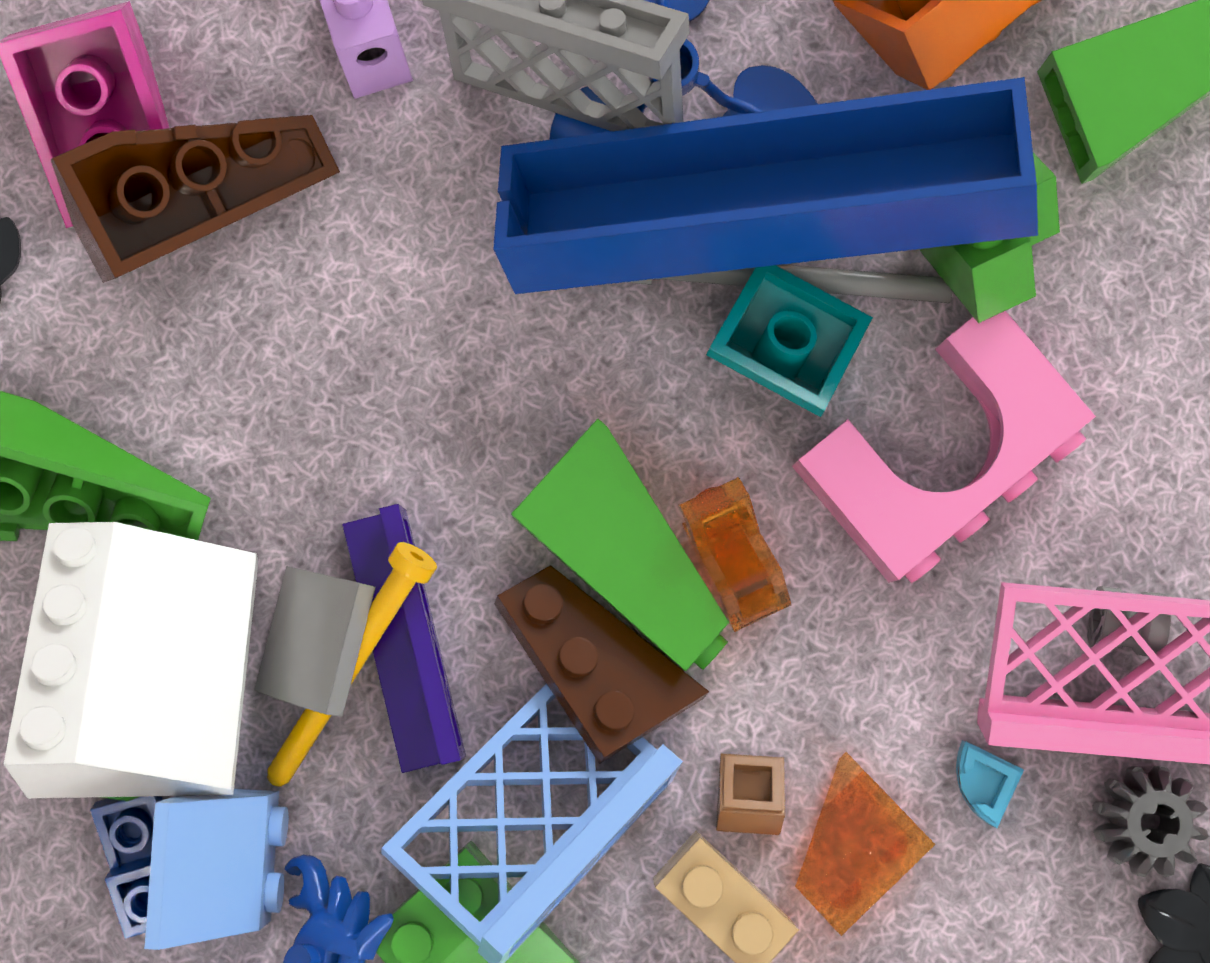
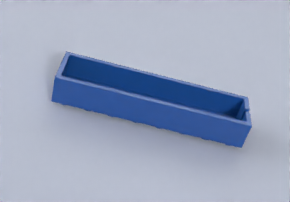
(769, 188)

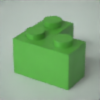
(1000, 272)

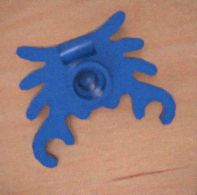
(336, 923)

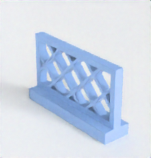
(564, 863)

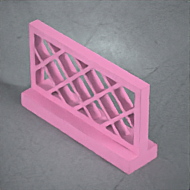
(1098, 725)

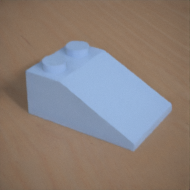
(214, 866)

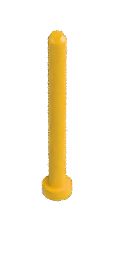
(409, 567)

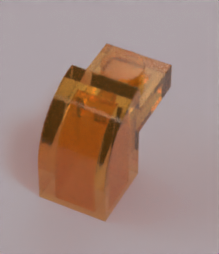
(734, 554)

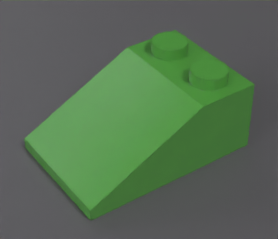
(428, 936)

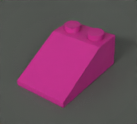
(82, 83)

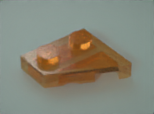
(857, 847)

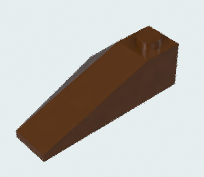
(167, 187)

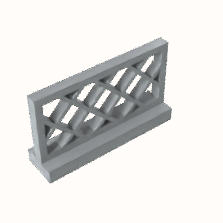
(623, 35)

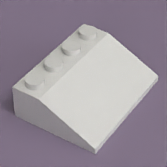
(132, 665)

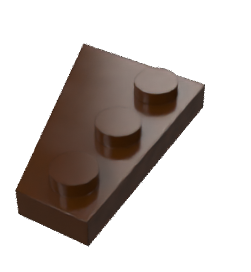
(594, 663)

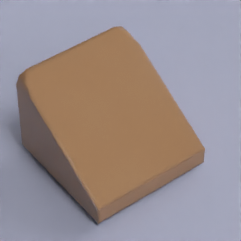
(751, 794)

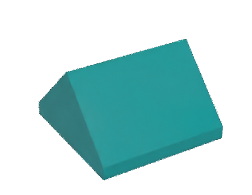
(790, 337)

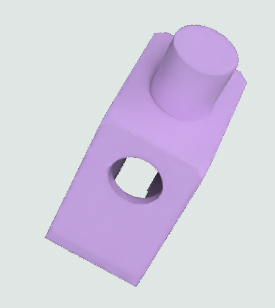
(363, 26)

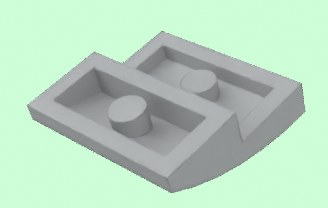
(314, 640)

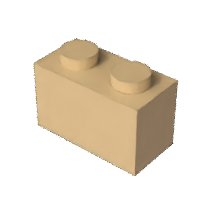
(724, 903)

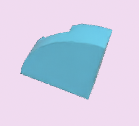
(986, 782)

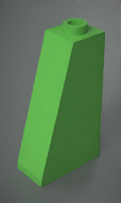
(1128, 84)
(617, 542)

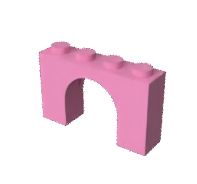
(1028, 418)

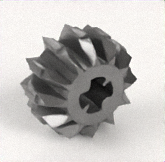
(1150, 846)

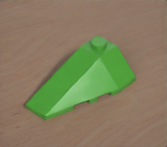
(73, 476)

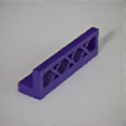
(408, 651)

